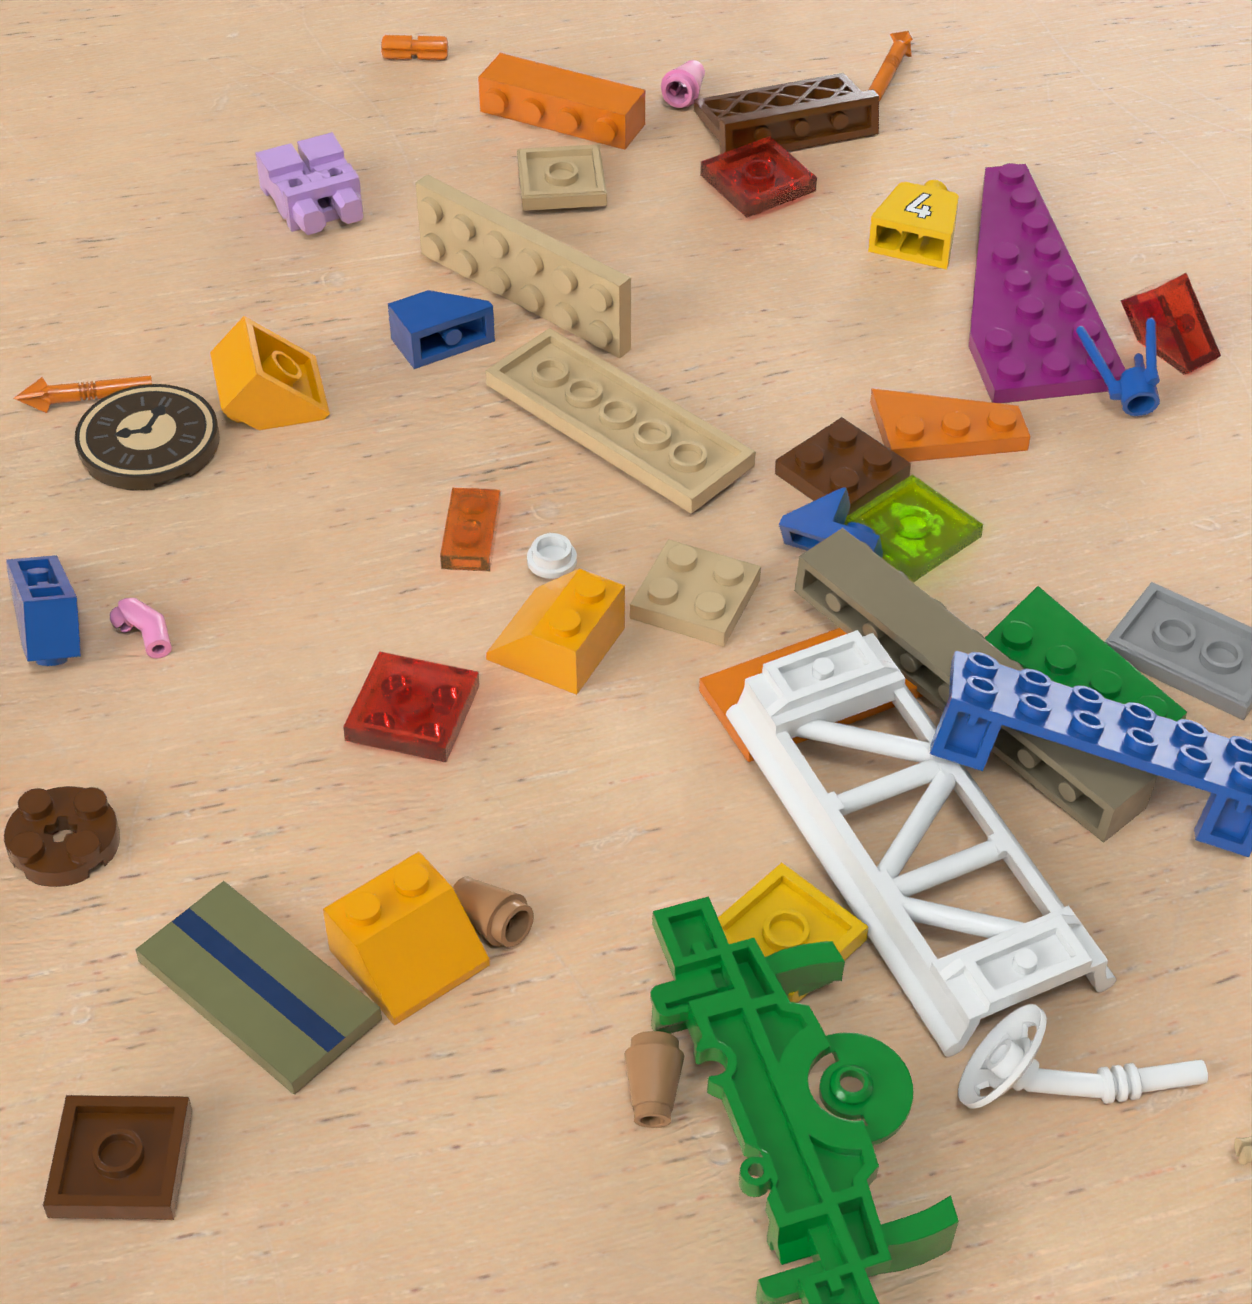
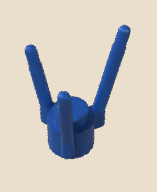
(1136, 385)

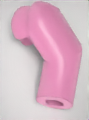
(150, 622)

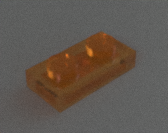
(470, 529)

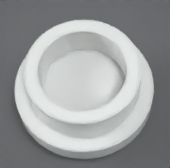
(551, 556)

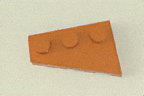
(946, 427)

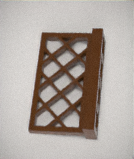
(792, 113)

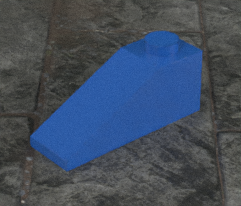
(44, 609)

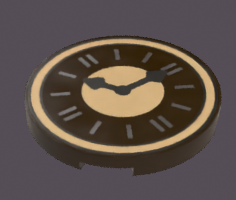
(147, 436)

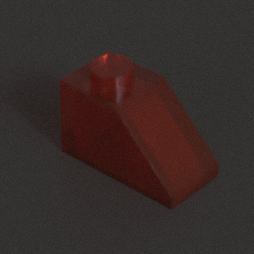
(1181, 326)

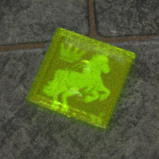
(917, 527)

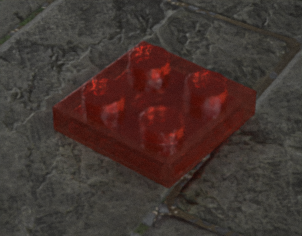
(758, 176)
(412, 706)

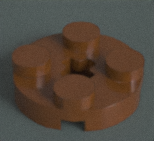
(46, 812)

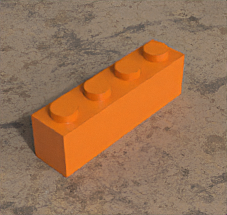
(562, 100)

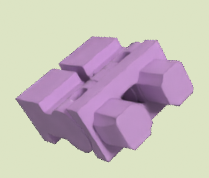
(311, 184)

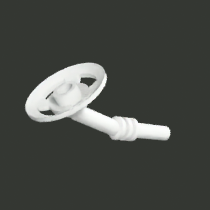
(1008, 1061)

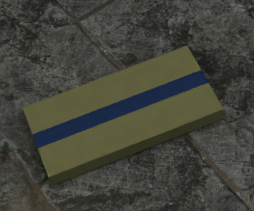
(259, 986)

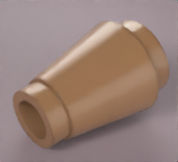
(495, 911)
(653, 1076)

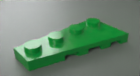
(1054, 642)

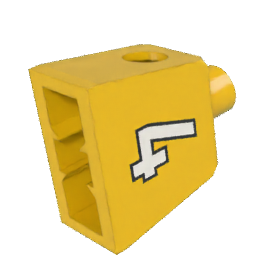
(916, 224)

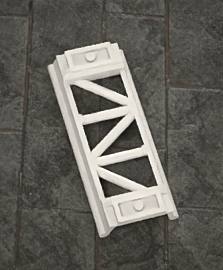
(951, 994)

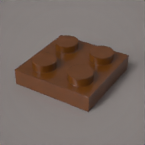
(842, 458)
(118, 1157)

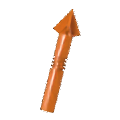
(900, 47)
(41, 395)

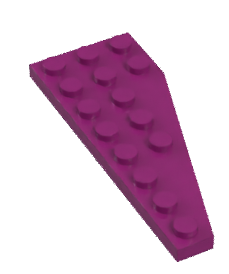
(1030, 300)

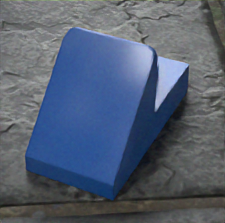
(821, 519)

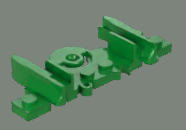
(803, 1155)

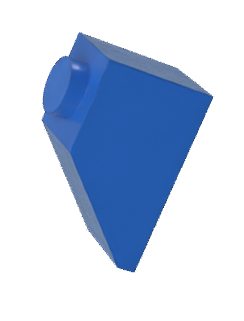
(439, 326)

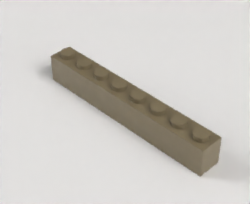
(921, 636)

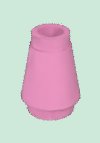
(683, 84)

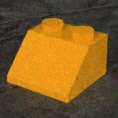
(267, 379)
(563, 630)
(405, 938)

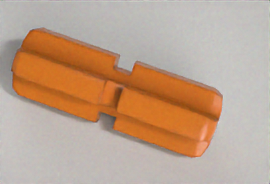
(405, 46)

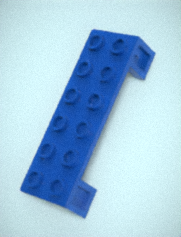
(994, 695)

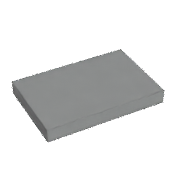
(1188, 648)

